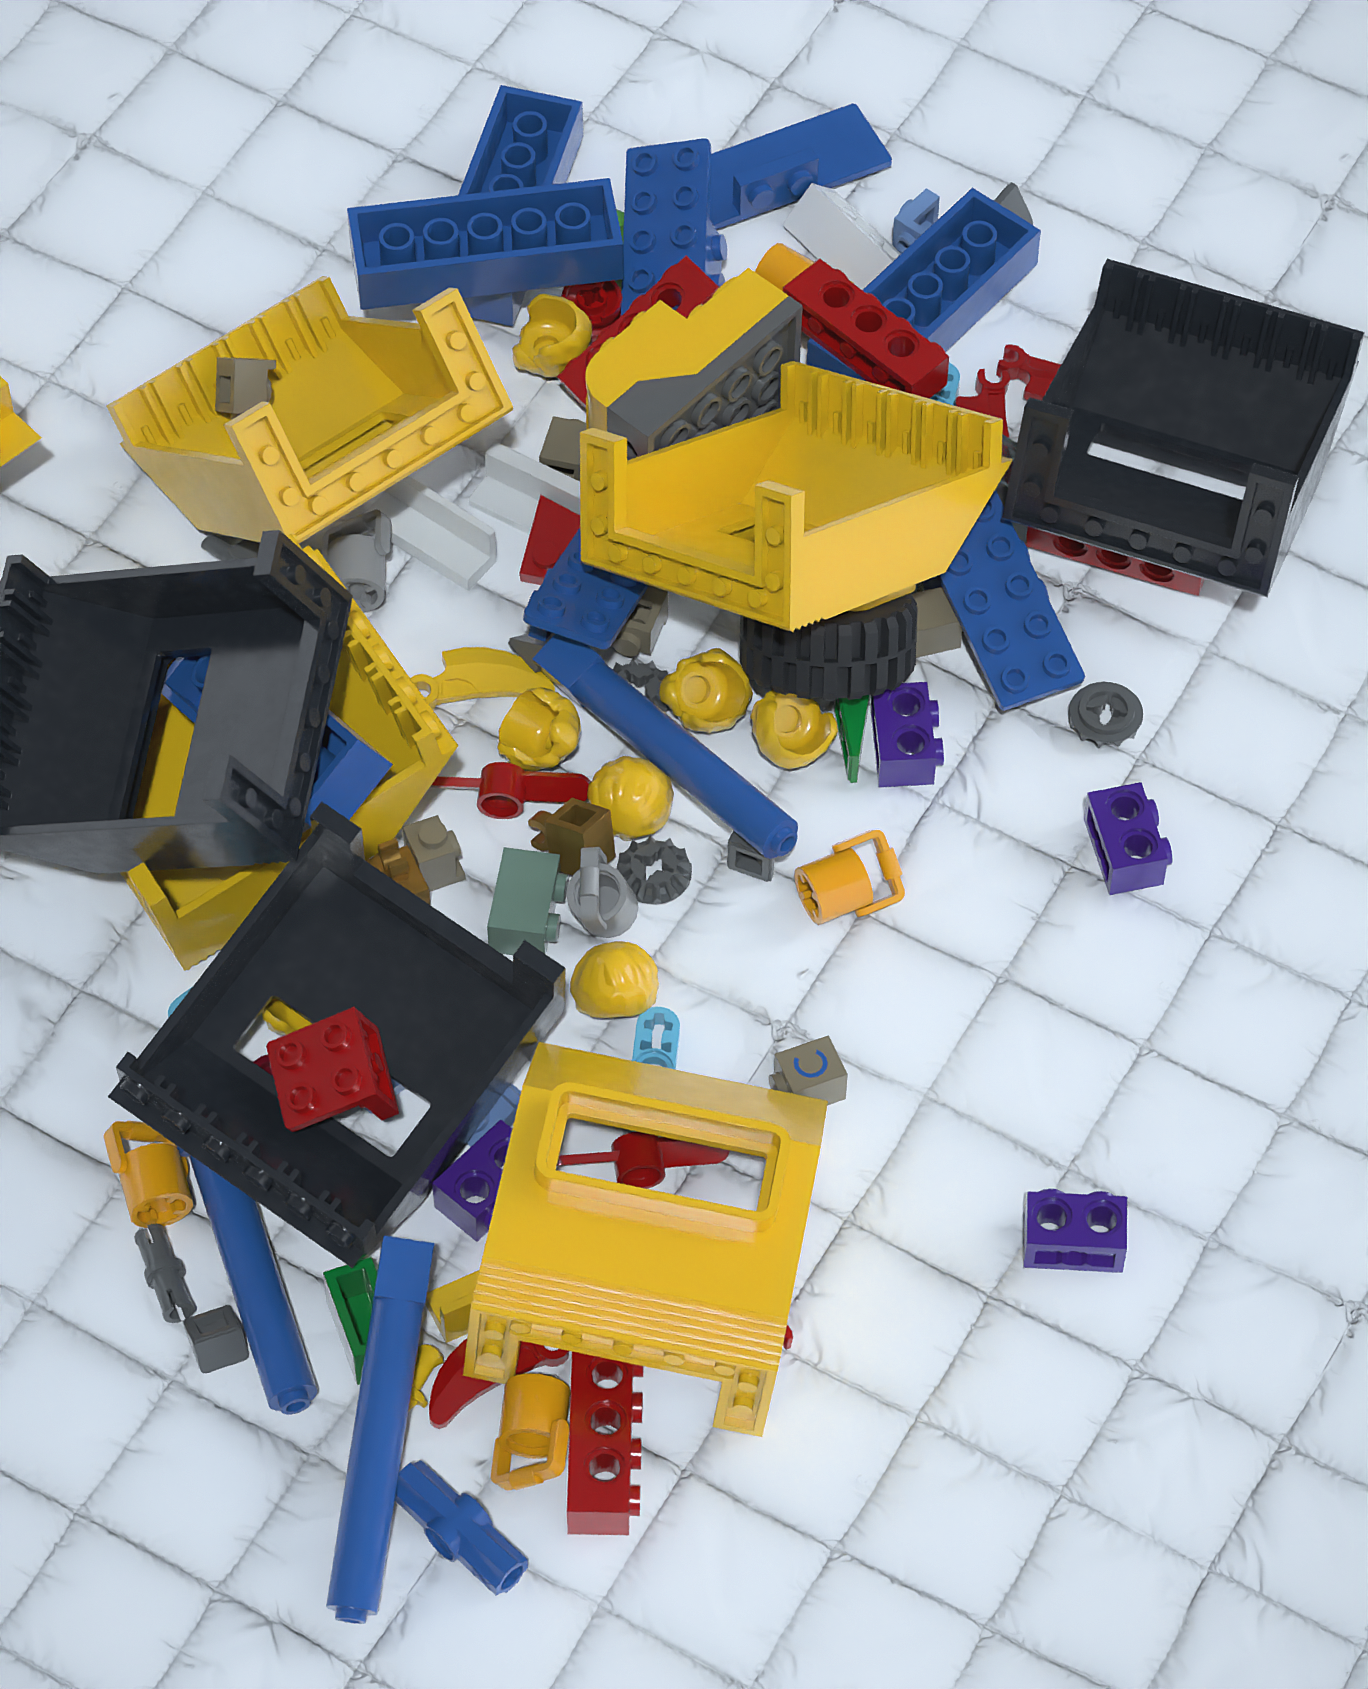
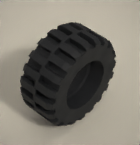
(836, 656)

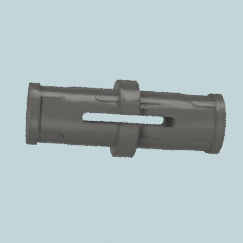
(164, 1273)

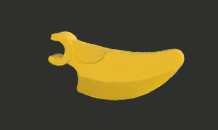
(479, 674)

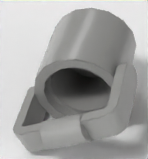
(360, 558)
(601, 896)

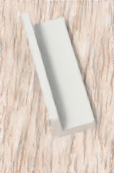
(840, 235)
(515, 485)
(438, 532)

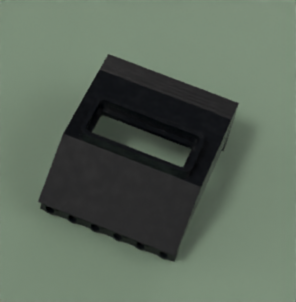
(1196, 387)
(85, 690)
(323, 941)

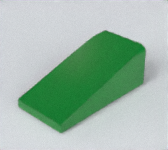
(851, 725)

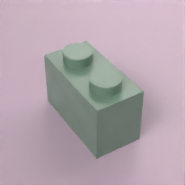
(526, 900)

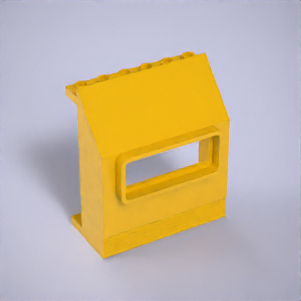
(344, 419)
(798, 508)
(378, 700)
(639, 1267)

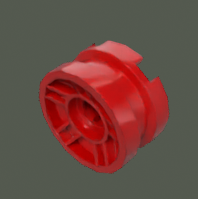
(599, 301)

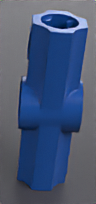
(459, 1528)

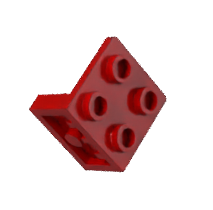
(331, 1070)

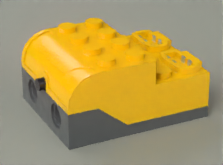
(694, 374)

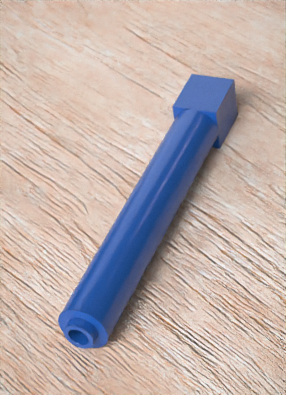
(669, 746)
(257, 1292)
(379, 1429)

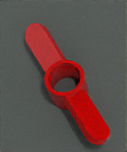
(506, 787)
(643, 1157)

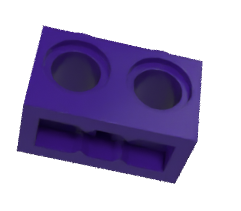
(899, 734)
(1119, 839)
(471, 1175)
(1075, 1242)

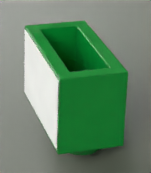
(350, 1303)

